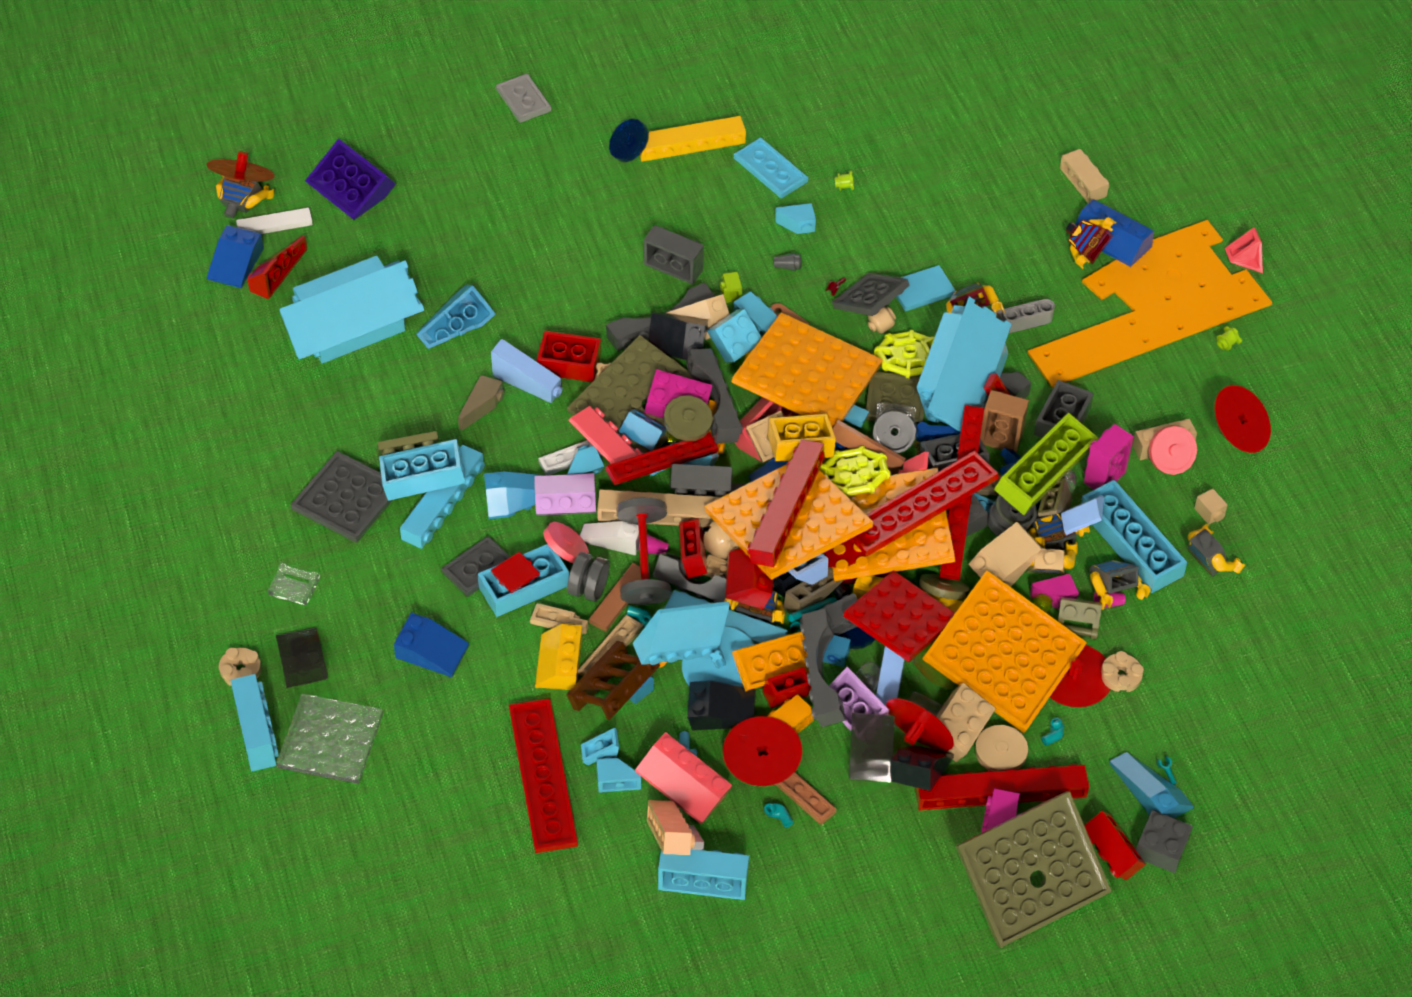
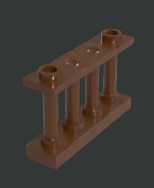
(601, 672)

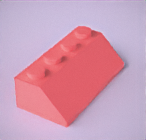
(759, 411)
(603, 435)
(683, 778)

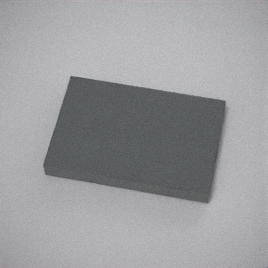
(465, 568)

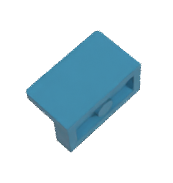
(642, 429)

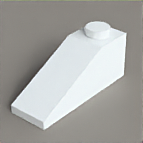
(612, 535)

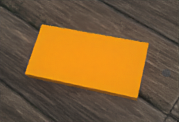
(770, 659)

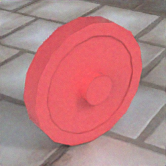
(1172, 450)
(564, 541)

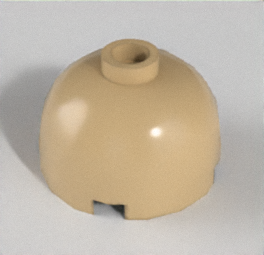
(718, 542)

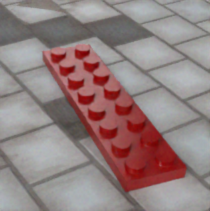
(925, 501)
(543, 776)

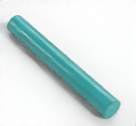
(798, 614)

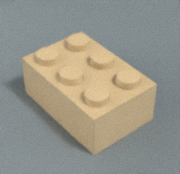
(964, 717)

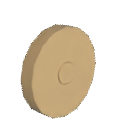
(1001, 748)

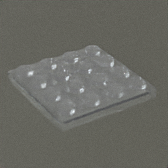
(330, 738)

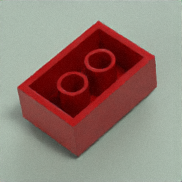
(570, 355)

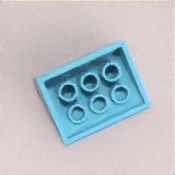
(682, 633)

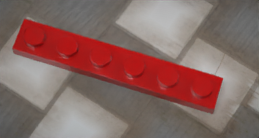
(661, 459)

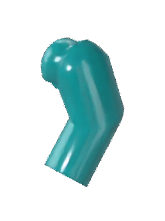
(641, 615)

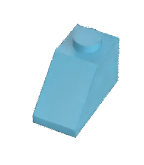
(796, 218)
(586, 461)
(616, 776)

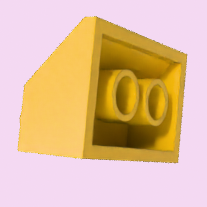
(559, 657)

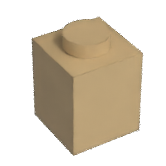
(1211, 506)

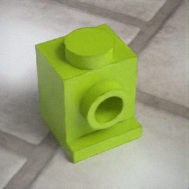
(731, 287)

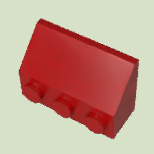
(746, 581)

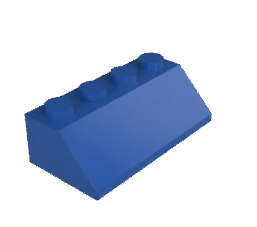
(1129, 237)

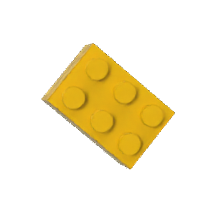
(787, 432)

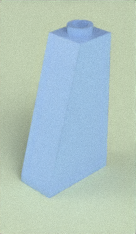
(523, 372)
(890, 676)

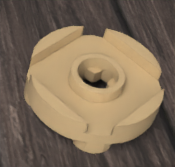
(239, 656)
(1124, 662)

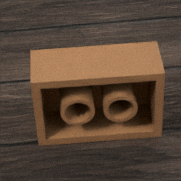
(1004, 421)

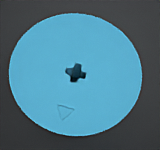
(707, 668)

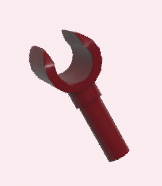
(834, 286)

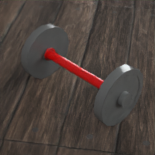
(640, 512)

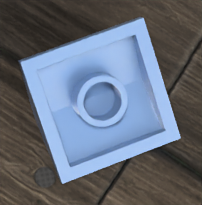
(1083, 515)

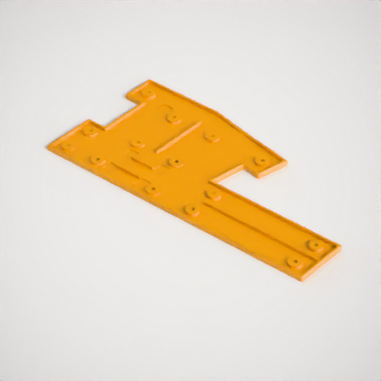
(1173, 271)

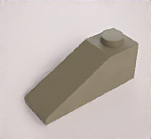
(481, 401)
(1056, 500)
(807, 594)

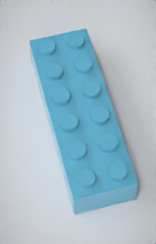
(1136, 538)

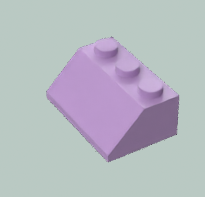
(565, 494)
(856, 696)

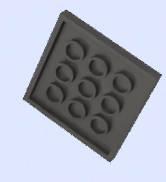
(343, 497)

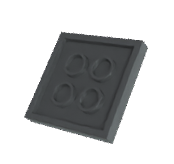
(870, 294)

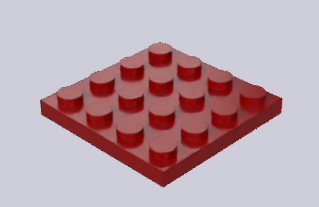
(899, 616)

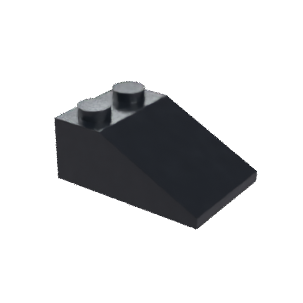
(677, 334)
(719, 705)
(918, 766)

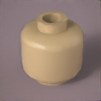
(882, 320)

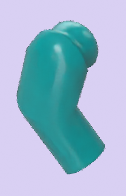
(1056, 732)
(780, 812)

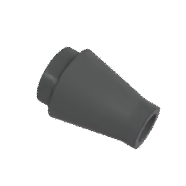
(789, 261)

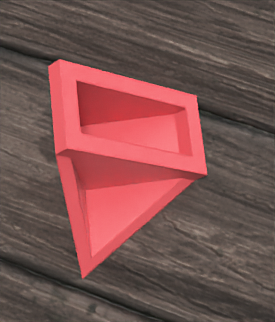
(1247, 251)

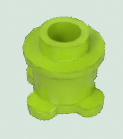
(844, 181)
(1228, 338)

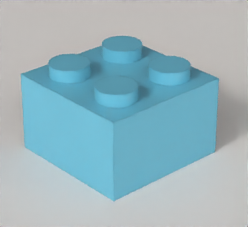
(734, 335)

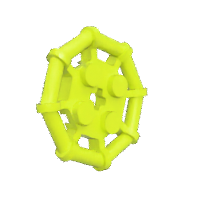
(904, 343)
(864, 468)

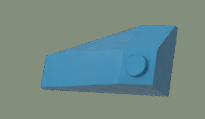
(459, 315)
(509, 493)
(1150, 788)

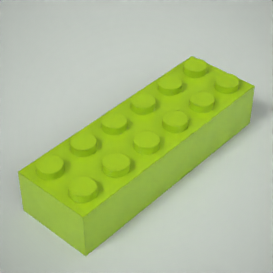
(1045, 464)

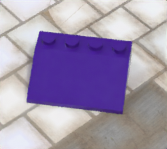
(349, 180)

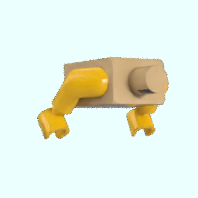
(1055, 561)

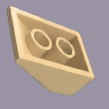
(711, 309)
(1007, 555)

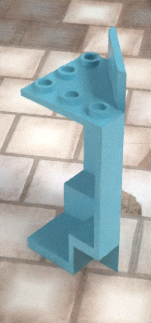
(350, 309)
(960, 361)

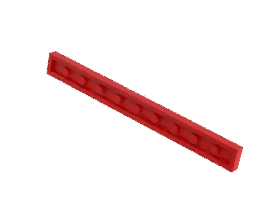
(959, 513)

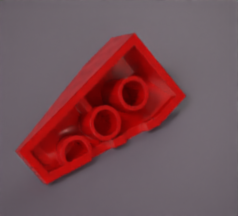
(273, 271)

